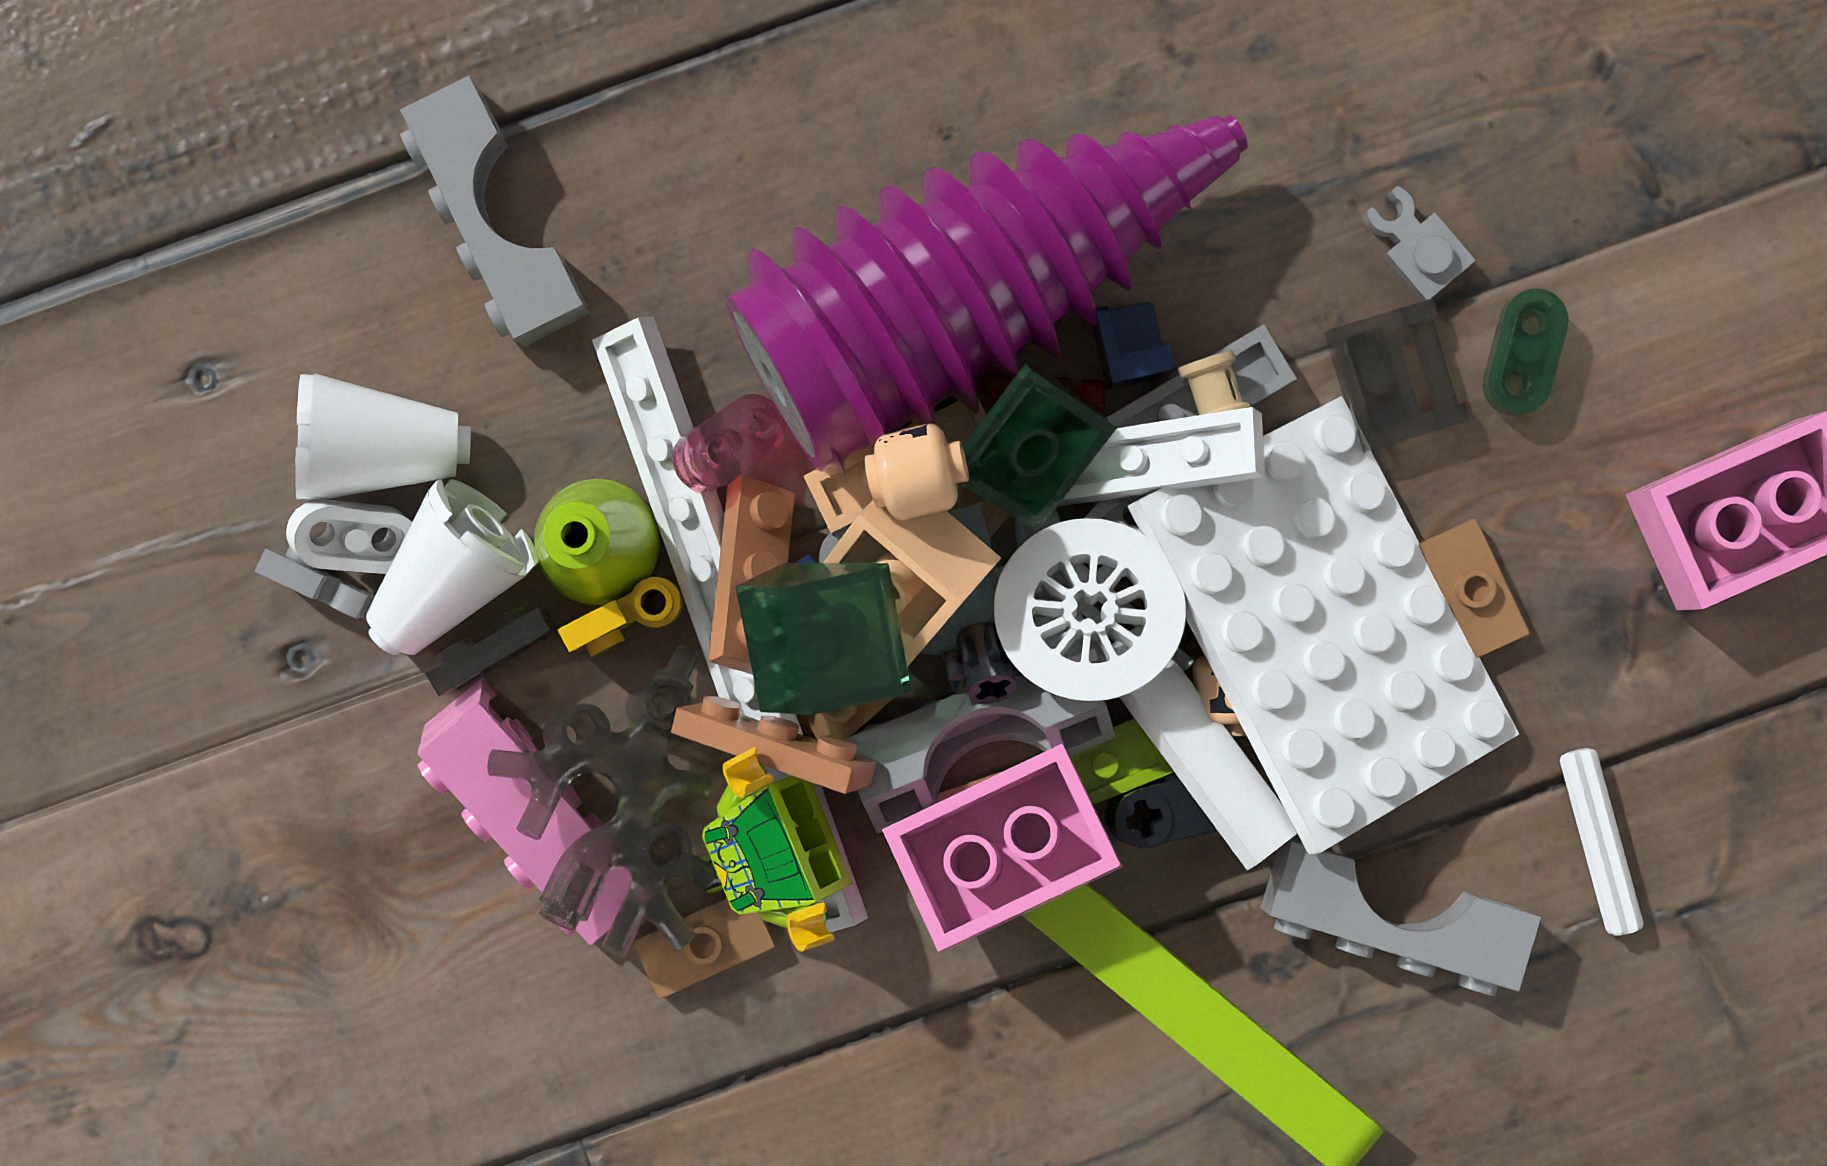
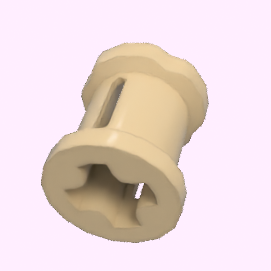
(1214, 384)

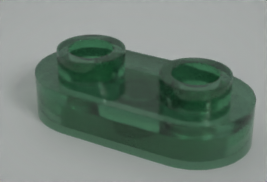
(1526, 355)

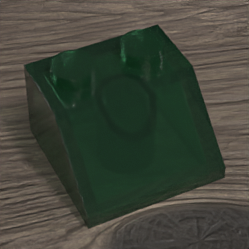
(1034, 446)
(823, 636)

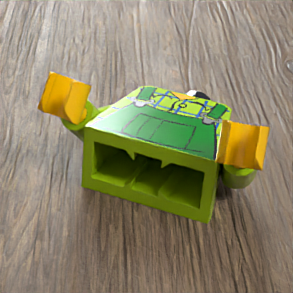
(774, 851)

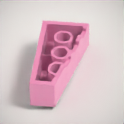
(456, 759)

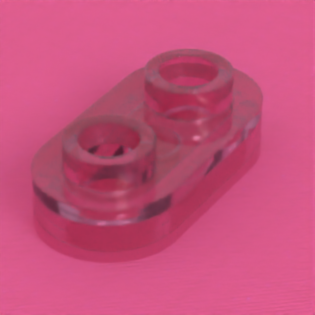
(733, 440)

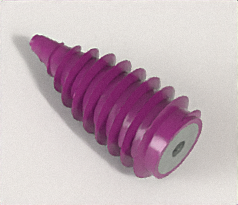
(958, 284)

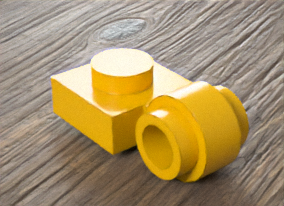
(601, 628)

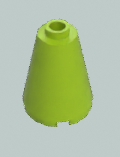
(619, 546)

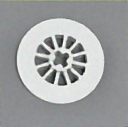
(1091, 543)

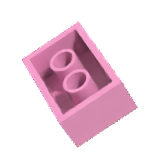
(1739, 514)
(1002, 848)

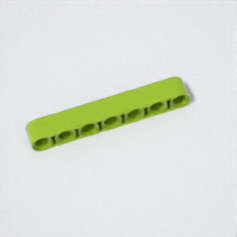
(1208, 1026)

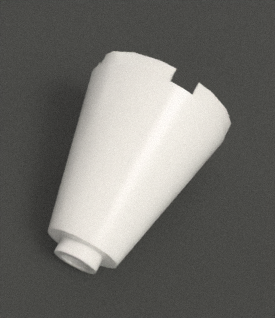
(370, 440)
(446, 568)

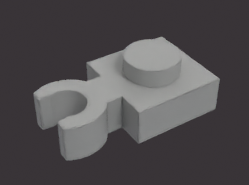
(1424, 253)
(313, 582)

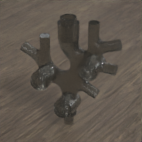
(644, 780)

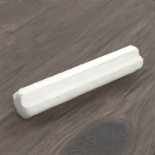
(1601, 842)

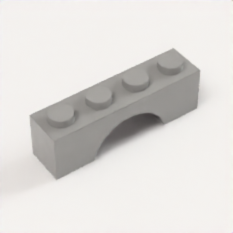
(460, 145)
(924, 744)
(1473, 937)

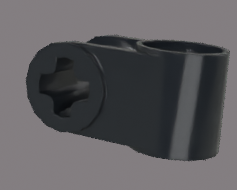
(1172, 817)

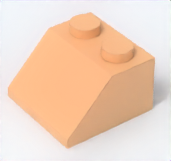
(930, 565)

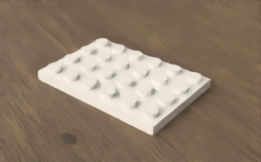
(1327, 628)

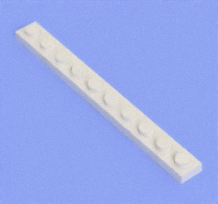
(689, 525)

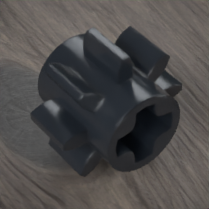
(981, 665)

